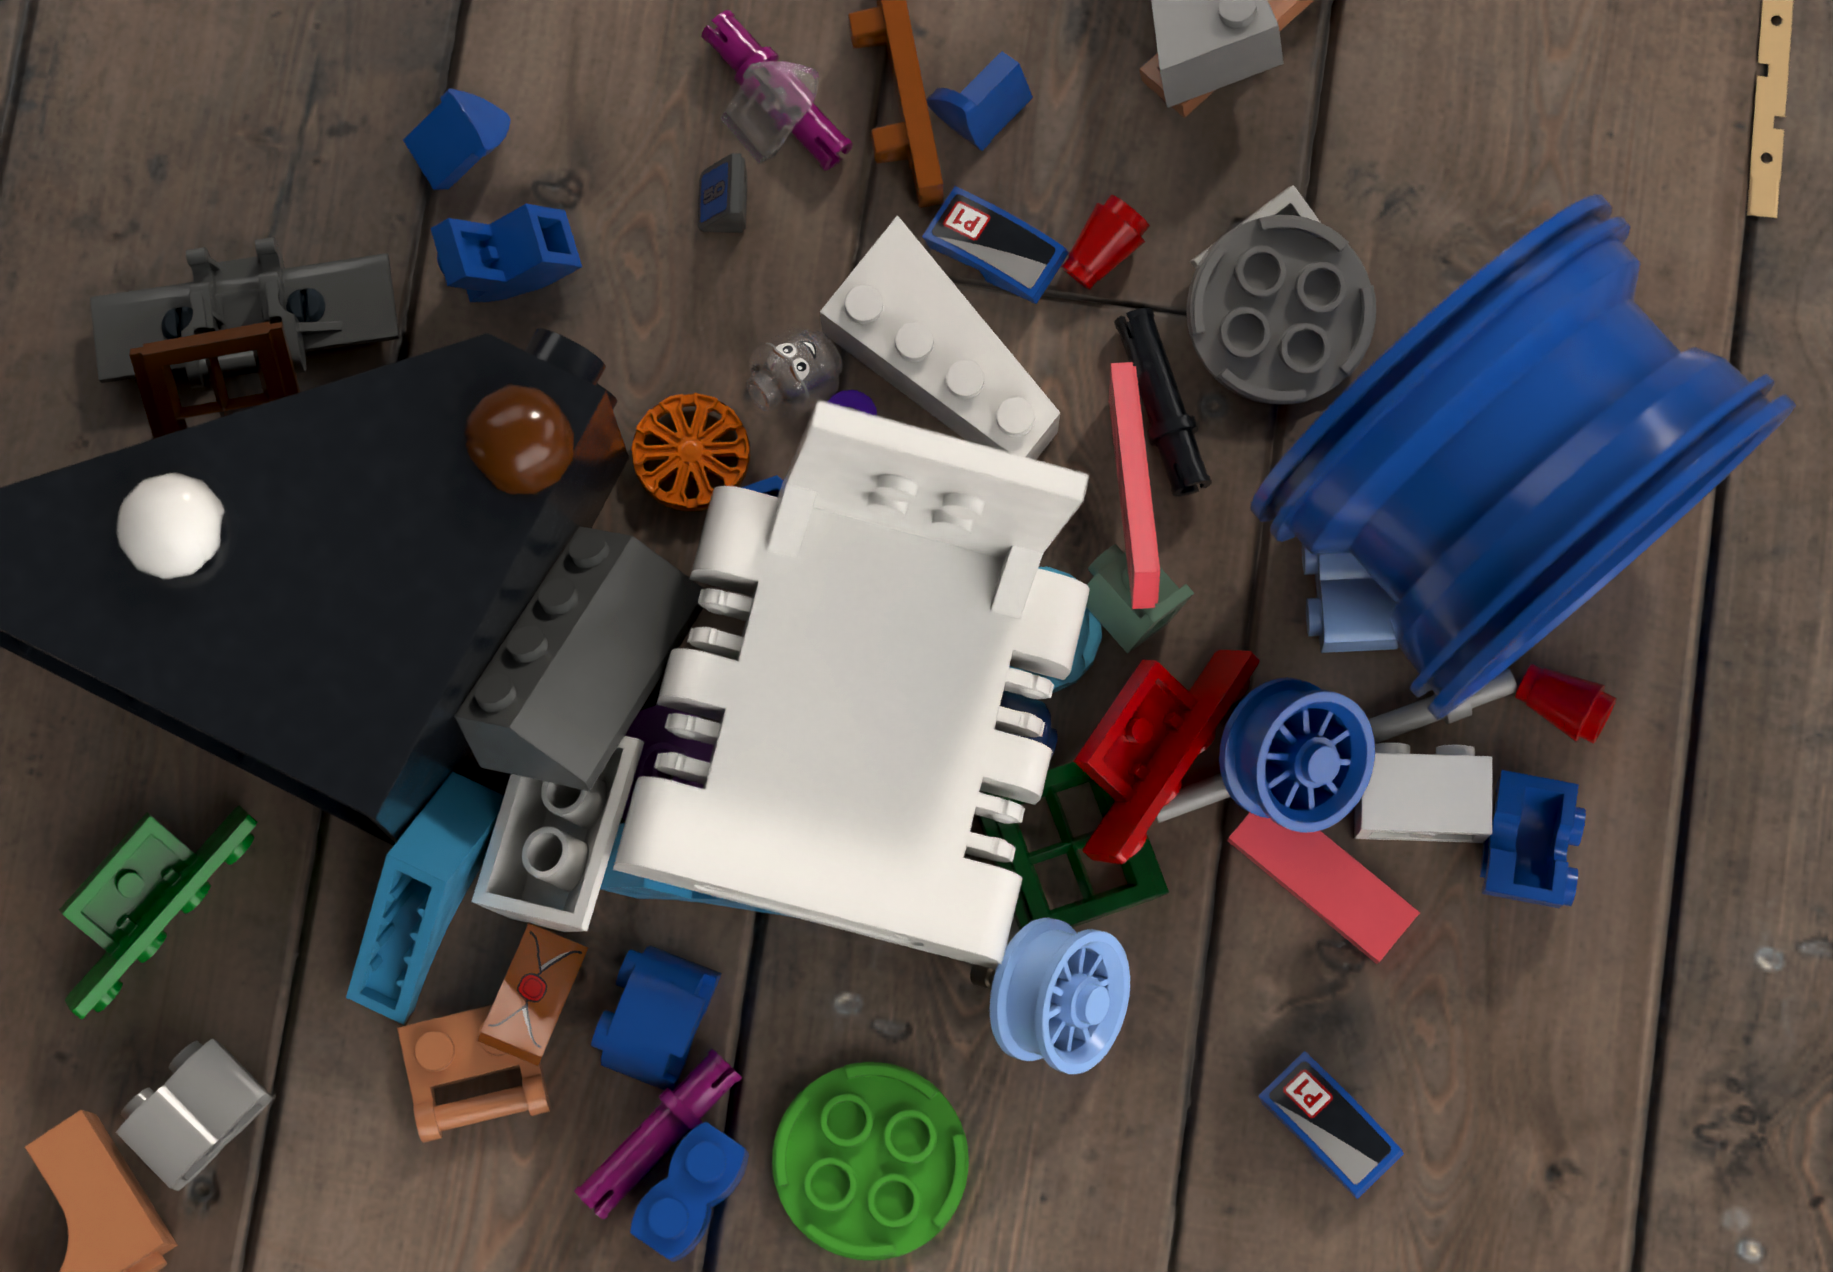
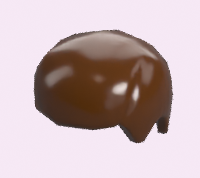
(519, 439)

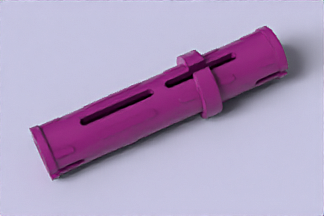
(740, 51)
(657, 1134)

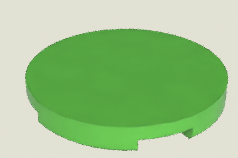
(870, 1161)

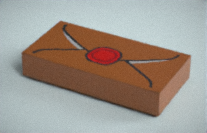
(533, 994)

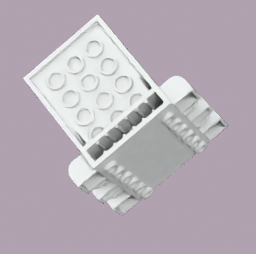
(867, 687)

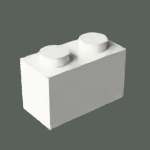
(1426, 796)

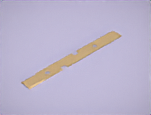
(1770, 102)

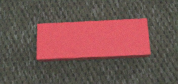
(1327, 883)

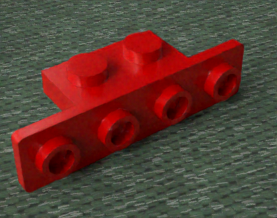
(1151, 743)

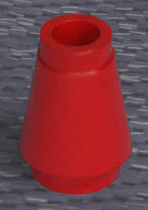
(1105, 241)
(1567, 702)

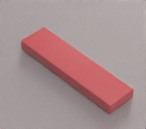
(1134, 486)

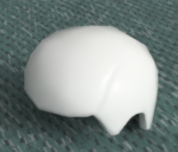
(170, 525)

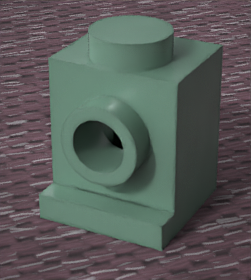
(1112, 605)

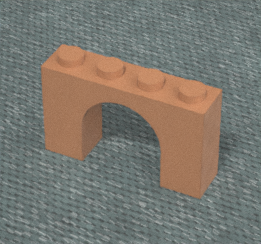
(103, 1202)

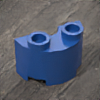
(1530, 840)
(655, 1016)

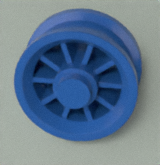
(1297, 754)

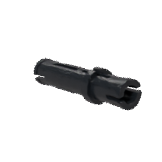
(1170, 425)

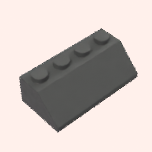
(579, 661)

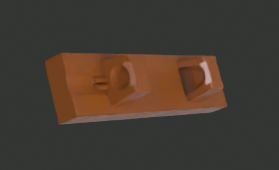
(913, 137)

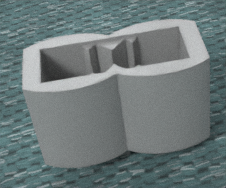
(192, 1113)

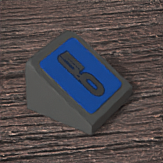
(723, 196)

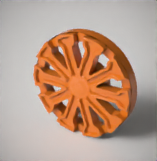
(690, 450)

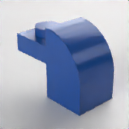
(509, 255)

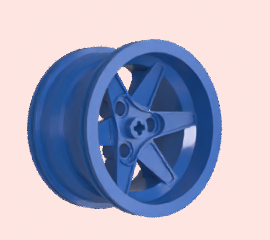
(1516, 452)

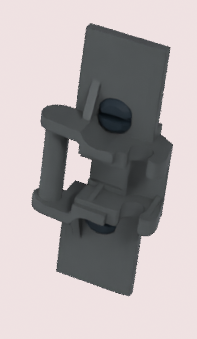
(317, 303)

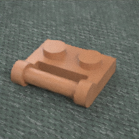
(448, 1053)

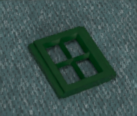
(1141, 870)

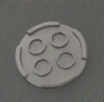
(1281, 309)

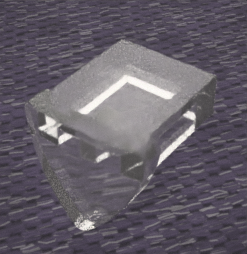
(770, 105)

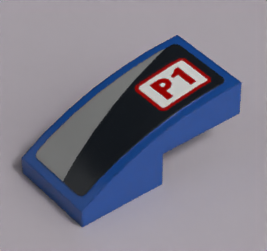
(996, 244)
(1331, 1125)

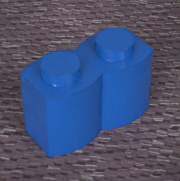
(700, 1176)

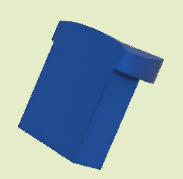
(985, 102)
(456, 137)

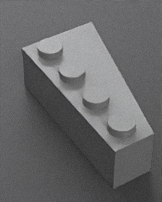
(1213, 44)

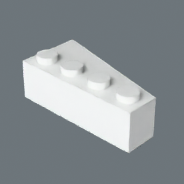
(935, 348)

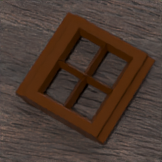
(158, 386)

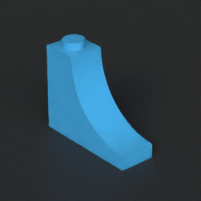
(420, 894)

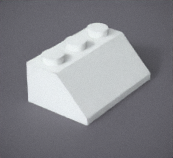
(555, 845)

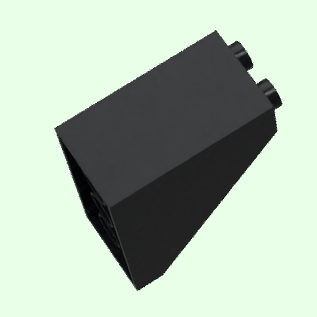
(348, 582)

